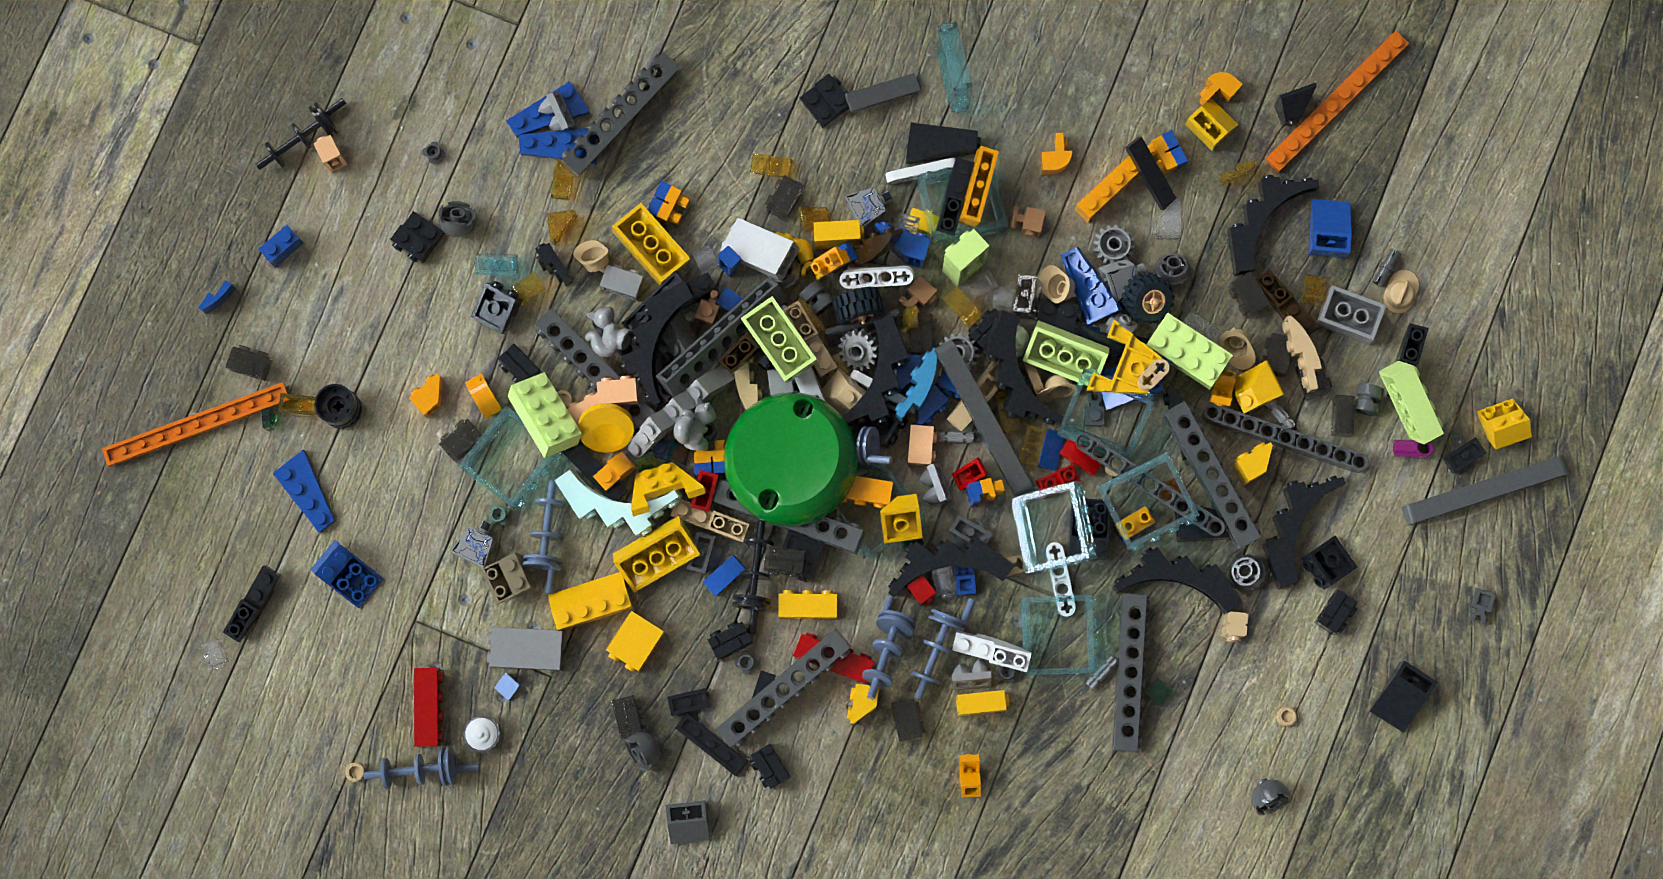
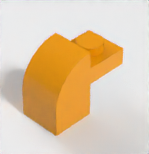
(1221, 83)
(1058, 160)
(1223, 388)
(483, 396)
(616, 468)
(969, 775)

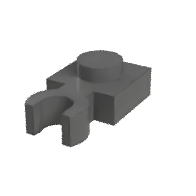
(1094, 413)
(1482, 603)

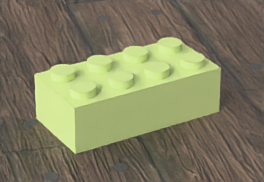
(965, 257)
(779, 339)
(1189, 351)
(1064, 352)
(1411, 402)
(544, 415)

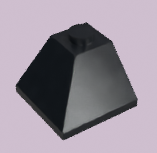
(1292, 104)

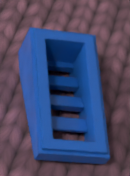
(728, 261)

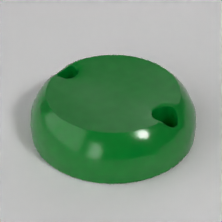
(790, 458)

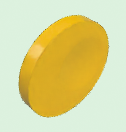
(606, 427)

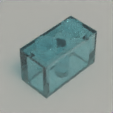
(496, 264)

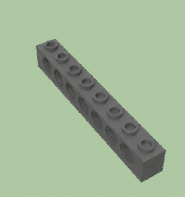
(667, 69)
(551, 321)
(715, 341)
(1185, 412)
(850, 543)
(1142, 605)
(728, 730)

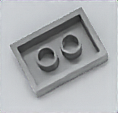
(1350, 314)

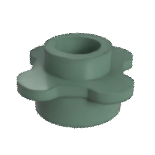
(493, 514)

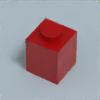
(921, 590)

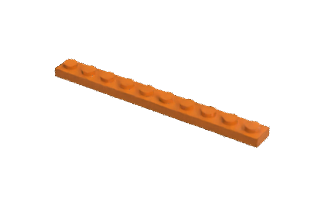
(1336, 101)
(193, 425)

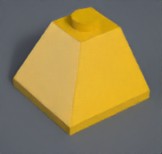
(1257, 387)
(901, 519)

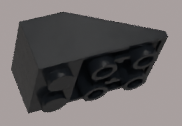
(1099, 519)
(1403, 696)

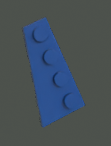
(531, 120)
(552, 143)
(1090, 290)
(302, 486)

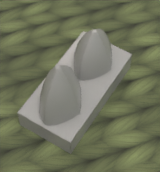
(555, 104)
(940, 491)
(978, 678)

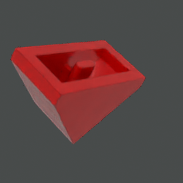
(970, 473)
(709, 482)

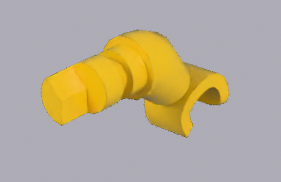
(804, 254)

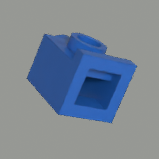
(946, 386)

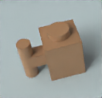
(1031, 221)
(921, 293)
(708, 311)

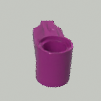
(1410, 448)

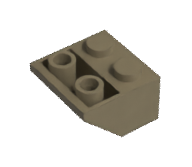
(508, 578)

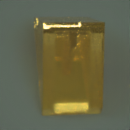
(812, 214)
(559, 223)
(1312, 290)
(297, 405)

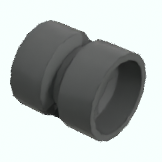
(812, 293)
(1368, 399)

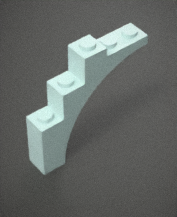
(586, 501)

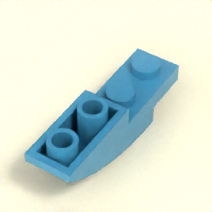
(922, 379)

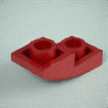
(1077, 457)
(1059, 477)

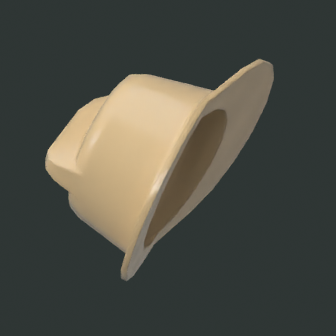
(592, 255)
(1056, 284)
(1401, 291)
(1238, 344)
(1056, 388)

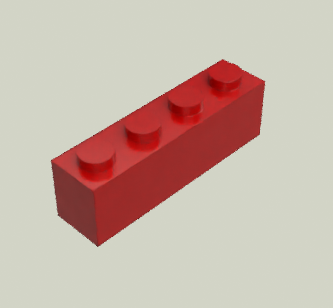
(850, 666)
(427, 707)

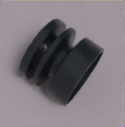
(330, 400)

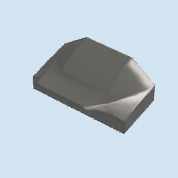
(964, 530)
(709, 554)

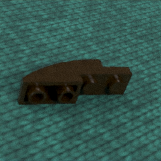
(877, 245)
(1283, 301)
(740, 353)

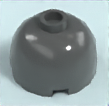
(457, 218)
(644, 749)
(1269, 795)

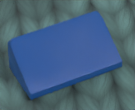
(1050, 450)

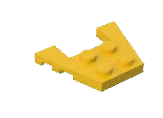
(1133, 363)
(661, 481)

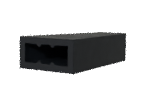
(939, 142)
(1193, 533)

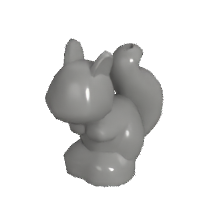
(612, 338)
(691, 431)

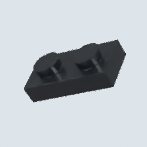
(1464, 455)
(688, 702)

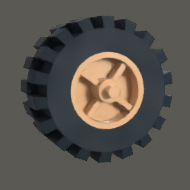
(1148, 298)
(858, 305)

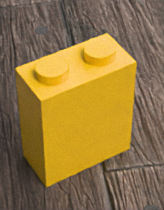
(836, 233)
(635, 642)
(982, 703)

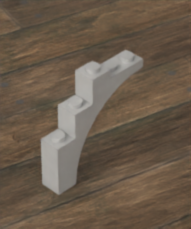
(664, 420)

